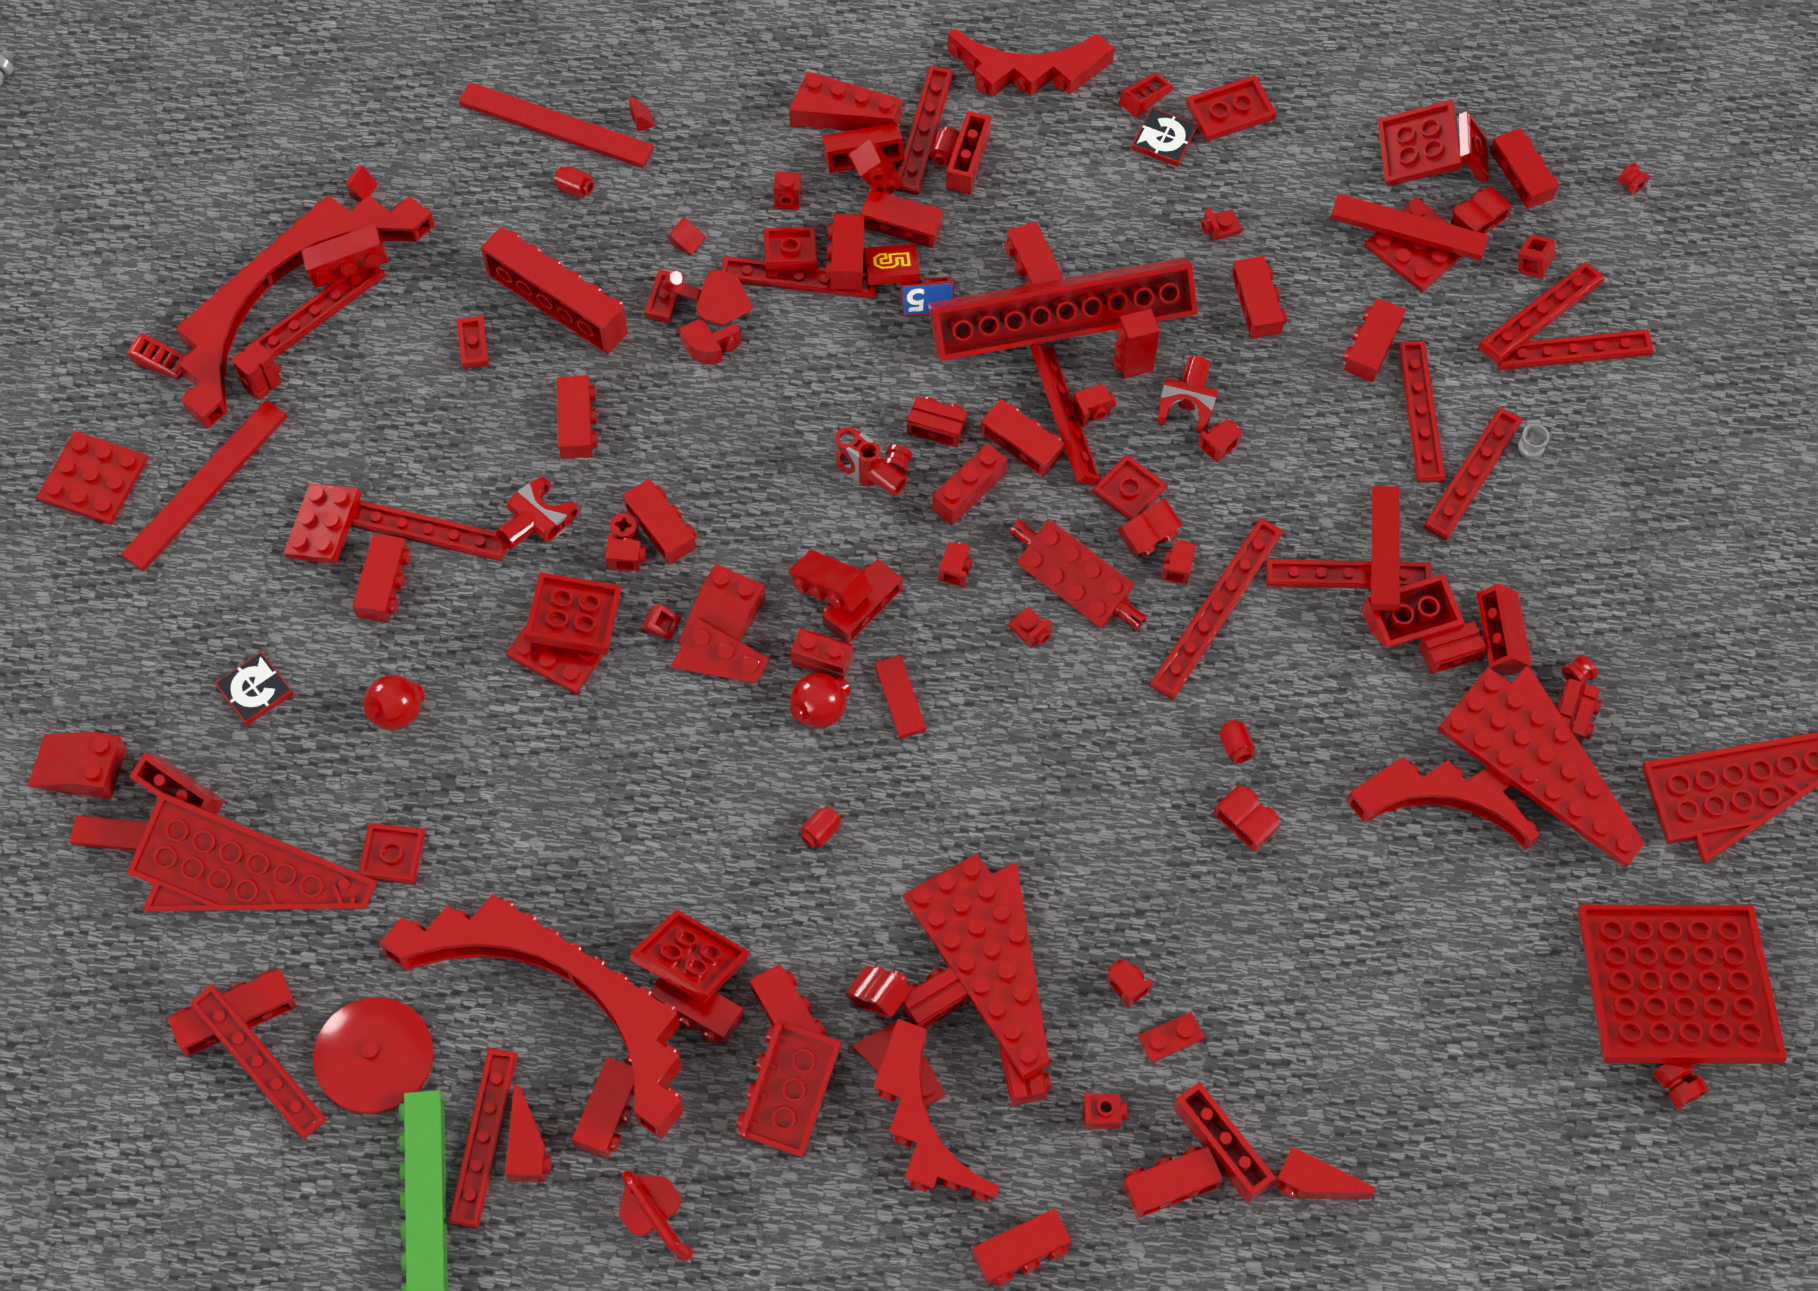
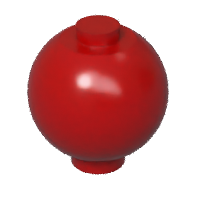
(819, 700)
(393, 702)

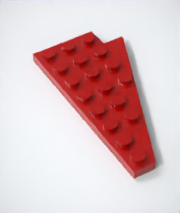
(1531, 747)
(1730, 790)
(221, 865)
(984, 939)

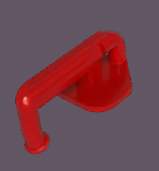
(718, 300)
(648, 1205)

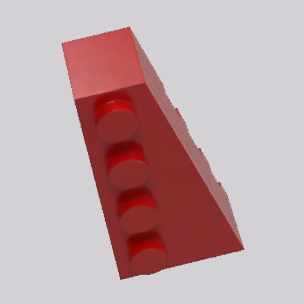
(841, 105)

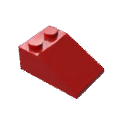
(727, 603)
(79, 763)

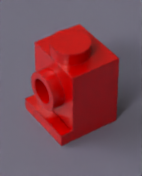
(787, 190)
(1536, 256)
(1093, 403)
(1220, 439)
(624, 554)
(1178, 562)
(955, 564)
(1128, 981)
(1095, 1118)

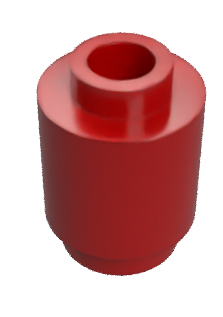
(944, 146)
(574, 181)
(1237, 741)
(820, 827)

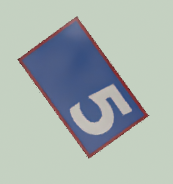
(928, 290)

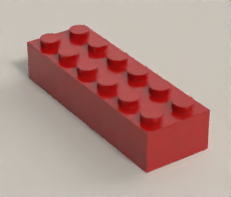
(554, 289)

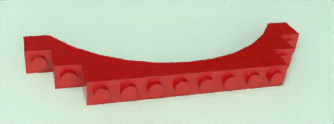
(216, 322)
(507, 934)

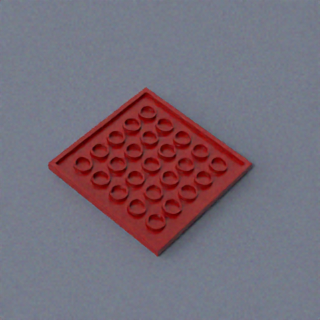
(1680, 984)

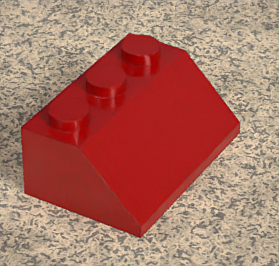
(1424, 610)

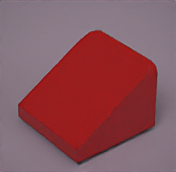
(640, 115)
(360, 184)
(686, 236)
(661, 622)

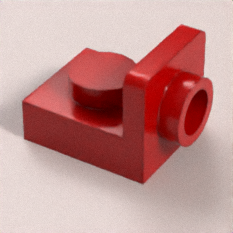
(1220, 224)
(1031, 627)

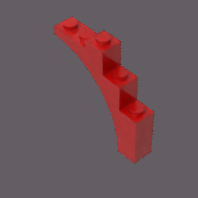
(1031, 72)
(1444, 786)
(931, 1160)

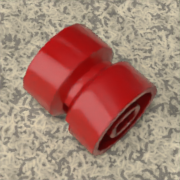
(1681, 1082)

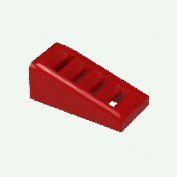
(1134, 104)
(144, 348)

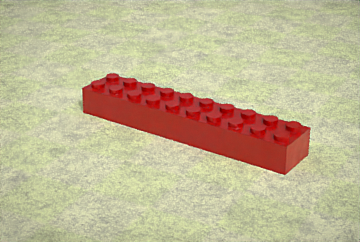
(1061, 308)

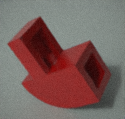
(708, 346)

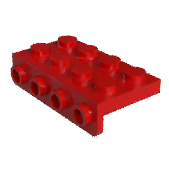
(788, 1087)

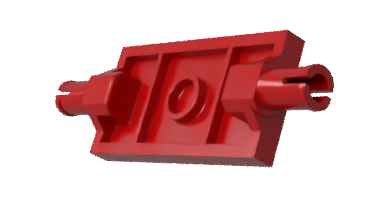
(1076, 574)

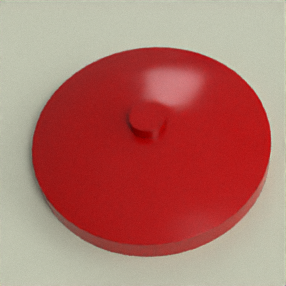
(373, 1055)

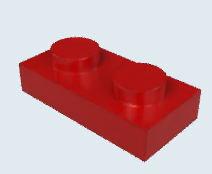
(661, 302)
(472, 342)
(1171, 1037)

